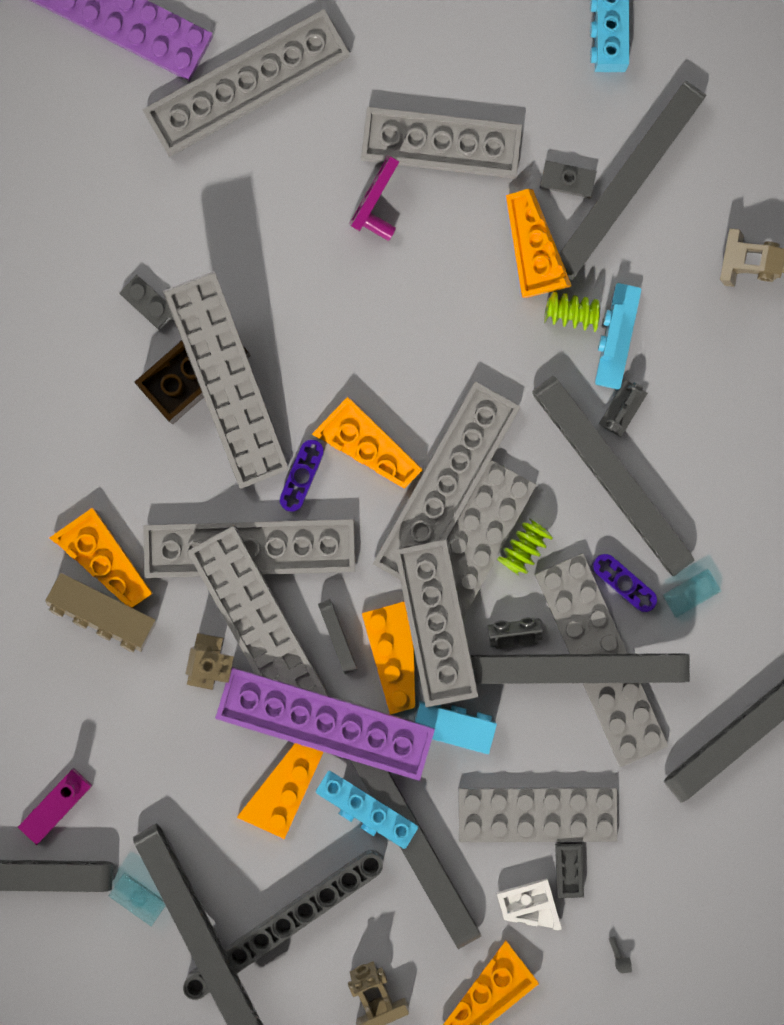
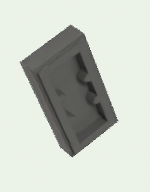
(568, 179)
(569, 870)

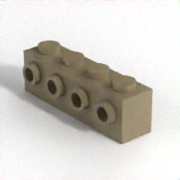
(100, 612)

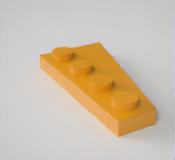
(535, 250)
(361, 438)
(98, 551)
(393, 654)
(282, 792)
(495, 990)

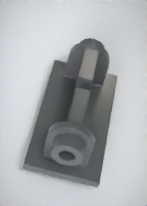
(623, 408)
(527, 630)

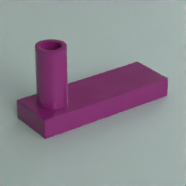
(363, 215)
(55, 806)

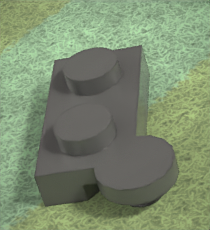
(147, 302)

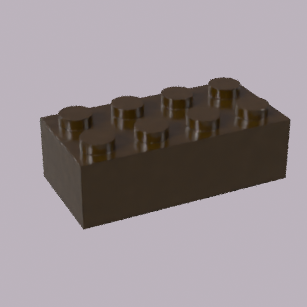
(172, 384)

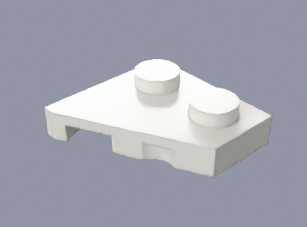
(530, 904)

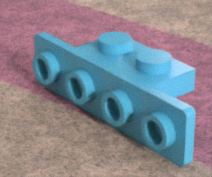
(618, 335)
(366, 809)

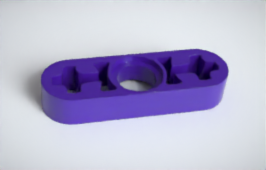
(312, 472)
(634, 601)

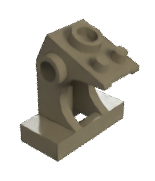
(735, 256)
(207, 663)
(380, 1010)

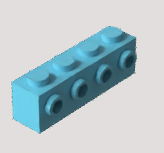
(610, 35)

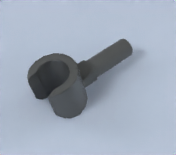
(622, 965)

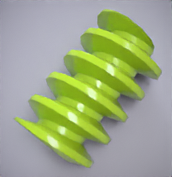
(572, 311)
(525, 547)

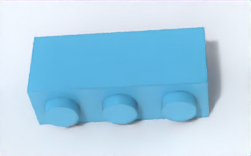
(458, 727)

